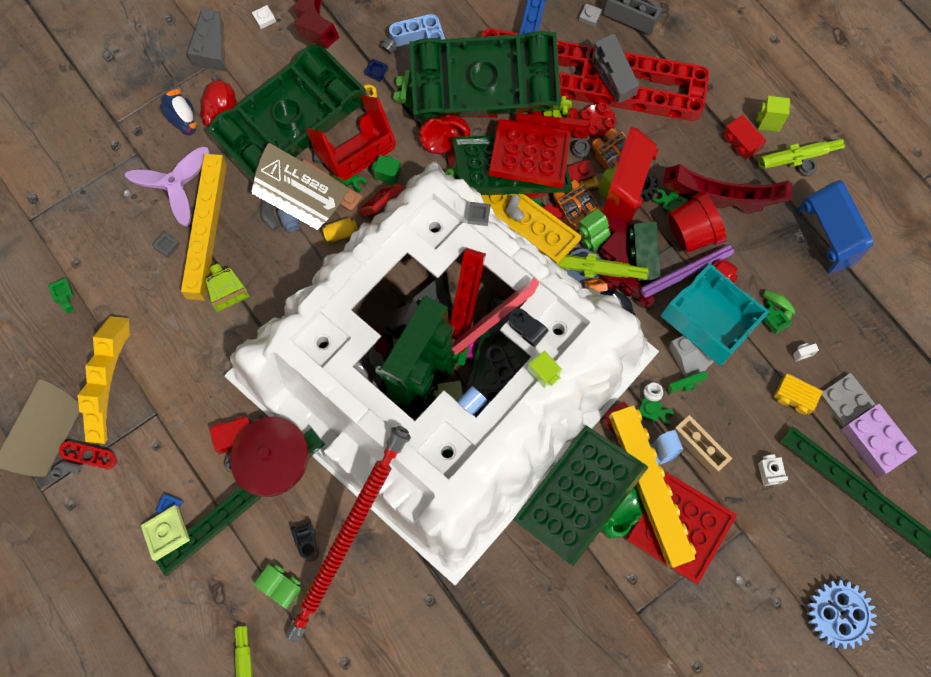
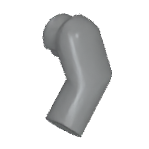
(513, 210)

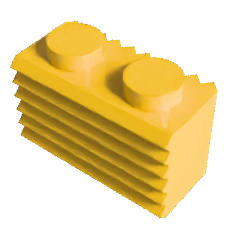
(797, 394)

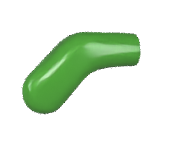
(781, 302)

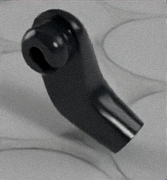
(624, 301)

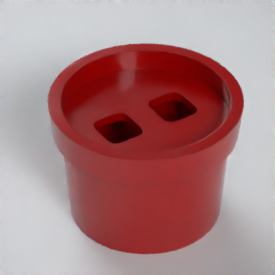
(697, 223)

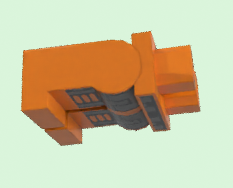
(610, 152)
(576, 205)

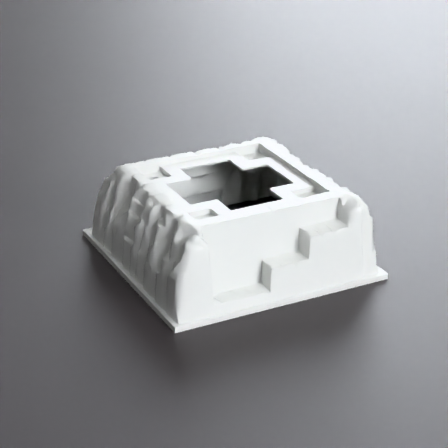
(437, 503)

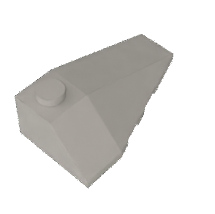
(689, 357)

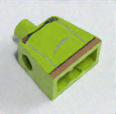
(224, 288)

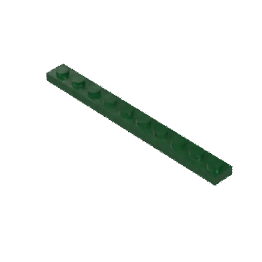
(858, 489)
(220, 518)

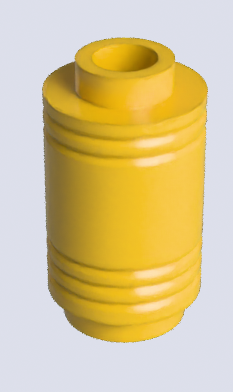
(339, 229)

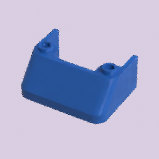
(841, 224)

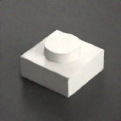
(263, 17)
(805, 351)

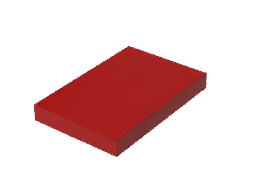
(380, 199)

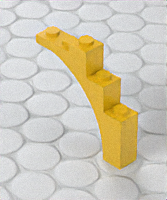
(99, 374)

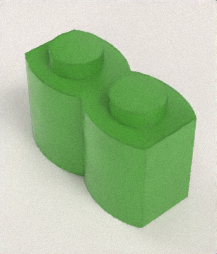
(594, 230)
(278, 586)

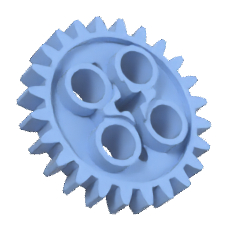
(852, 601)

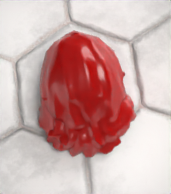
(216, 99)
(438, 133)

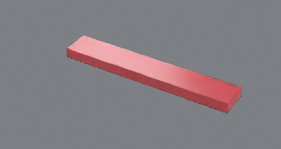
(496, 315)

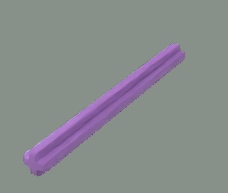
(686, 271)

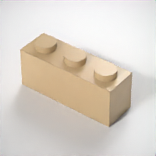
(702, 445)

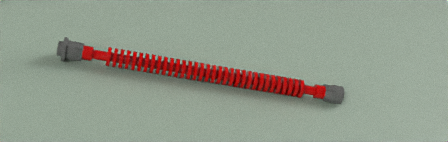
(348, 532)

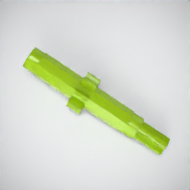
(795, 154)
(592, 265)
(242, 653)

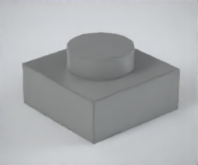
(590, 15)

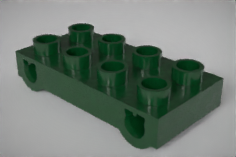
(485, 75)
(304, 95)
(420, 358)

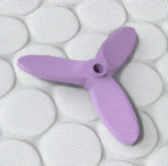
(173, 182)

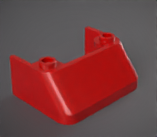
(362, 150)
(630, 175)

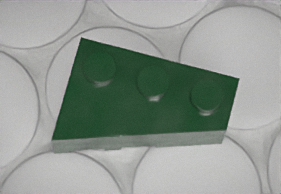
(644, 248)

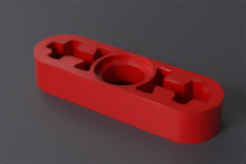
(94, 462)

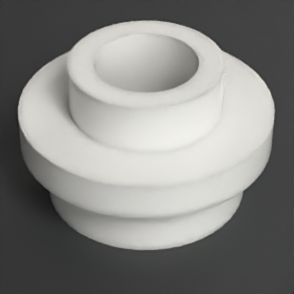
(656, 389)

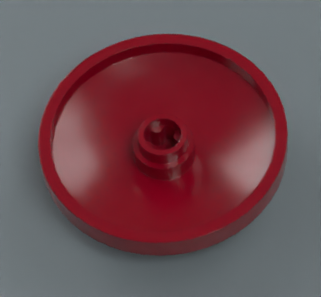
(269, 457)

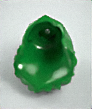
(624, 517)

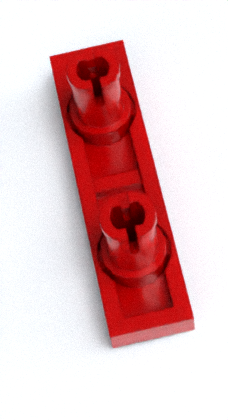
(578, 127)

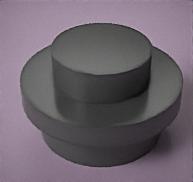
(389, 45)
(581, 148)
(808, 167)

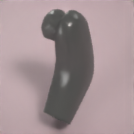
(268, 217)

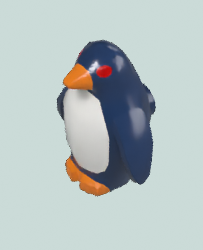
(178, 111)

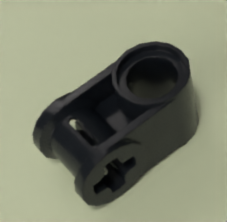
(530, 329)
(304, 537)

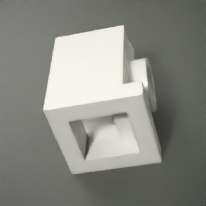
(769, 476)

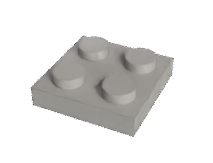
(846, 399)

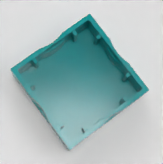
(714, 314)

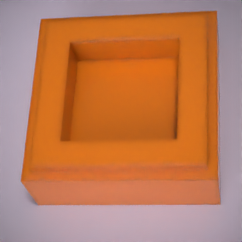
(597, 284)

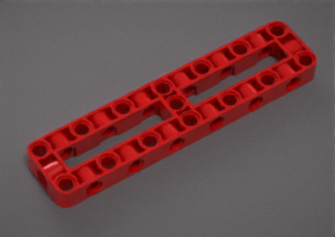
(644, 67)

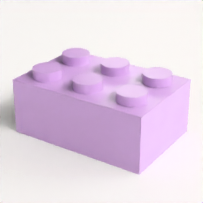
(879, 441)

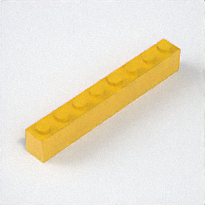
(204, 227)
(652, 488)

